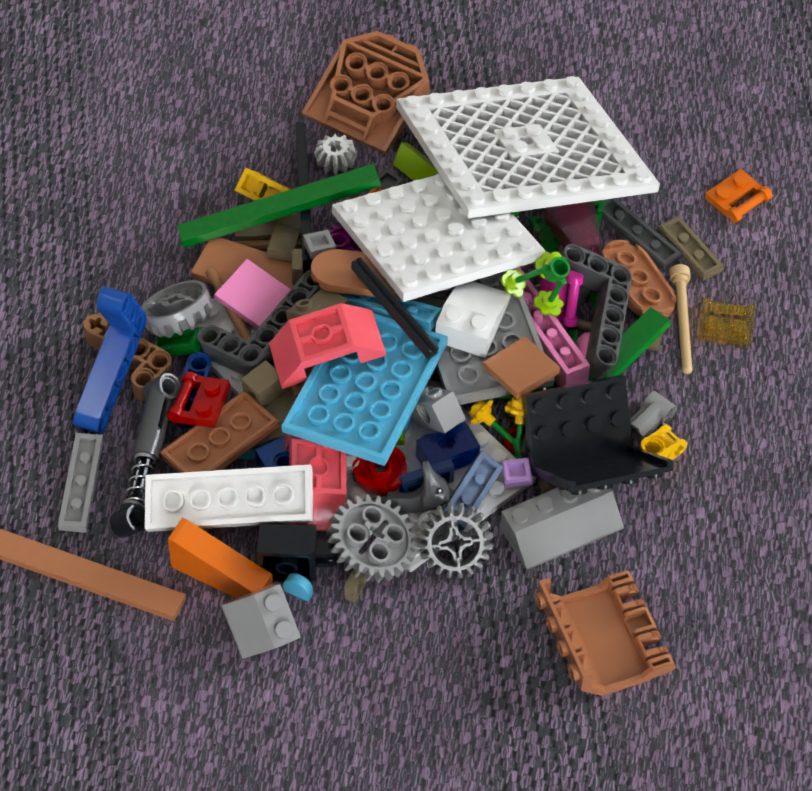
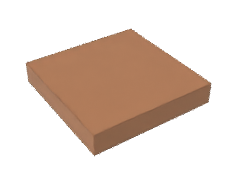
(521, 367)

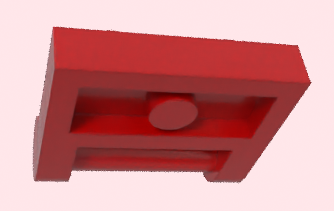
(207, 402)

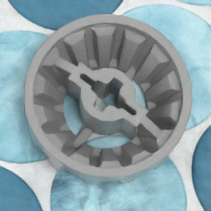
(177, 308)

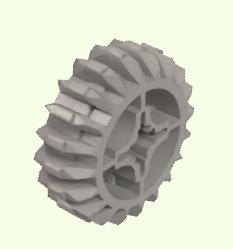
(467, 540)

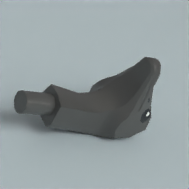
(431, 494)

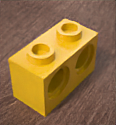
(257, 186)

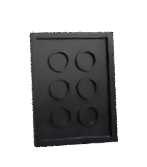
(584, 437)

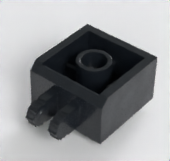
(293, 550)

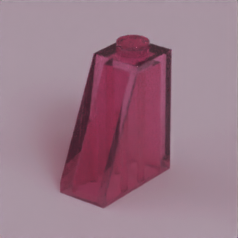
(575, 225)

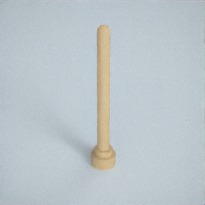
(680, 277)

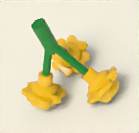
(482, 411)

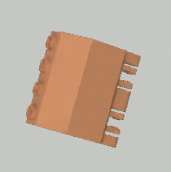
(605, 636)

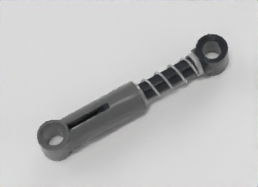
(149, 441)

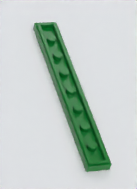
(278, 205)

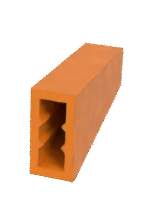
(214, 562)

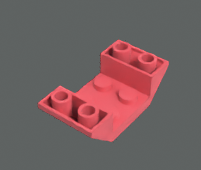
(324, 337)
(328, 477)

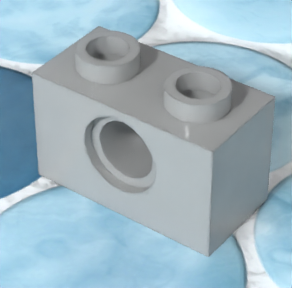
(437, 410)

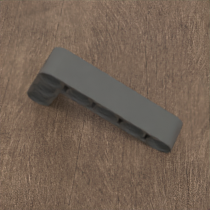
(613, 288)
(244, 354)

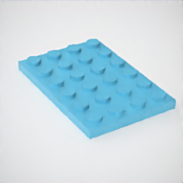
(367, 403)

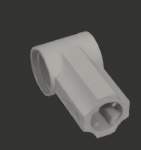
(653, 412)

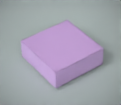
(516, 473)

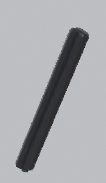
(394, 308)

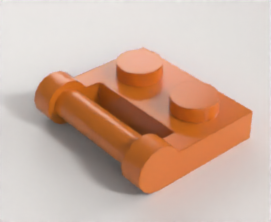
(733, 190)

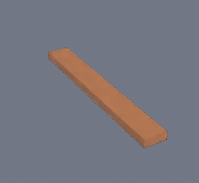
(90, 576)

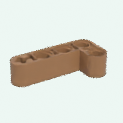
(148, 359)

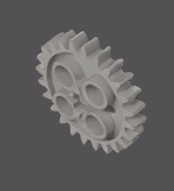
(352, 521)

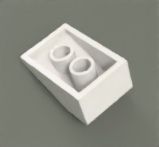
(472, 317)

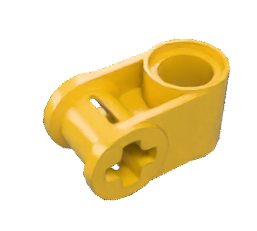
(664, 443)

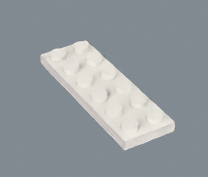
(229, 497)

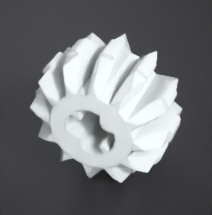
(335, 154)

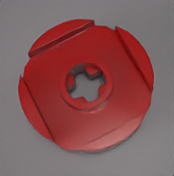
(377, 482)

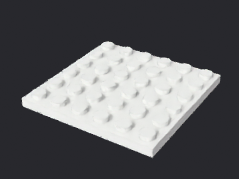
(427, 242)

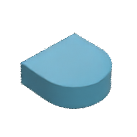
(298, 586)

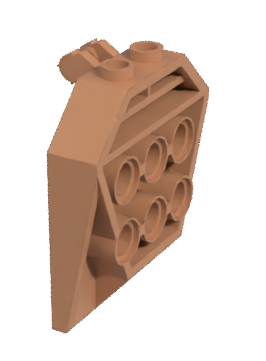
(365, 120)

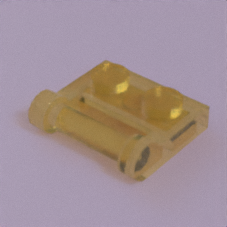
(723, 328)

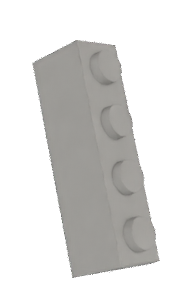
(559, 523)

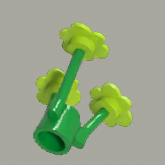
(550, 267)

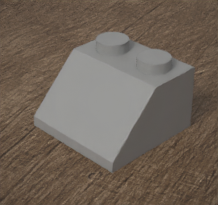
(261, 621)

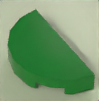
(548, 239)

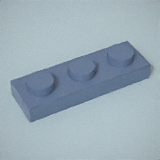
(475, 484)

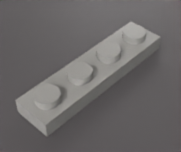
(80, 483)

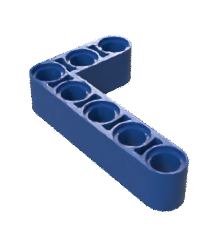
(113, 361)

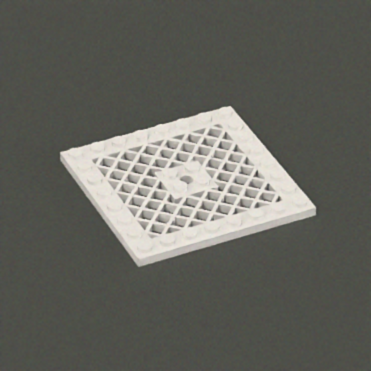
(525, 146)

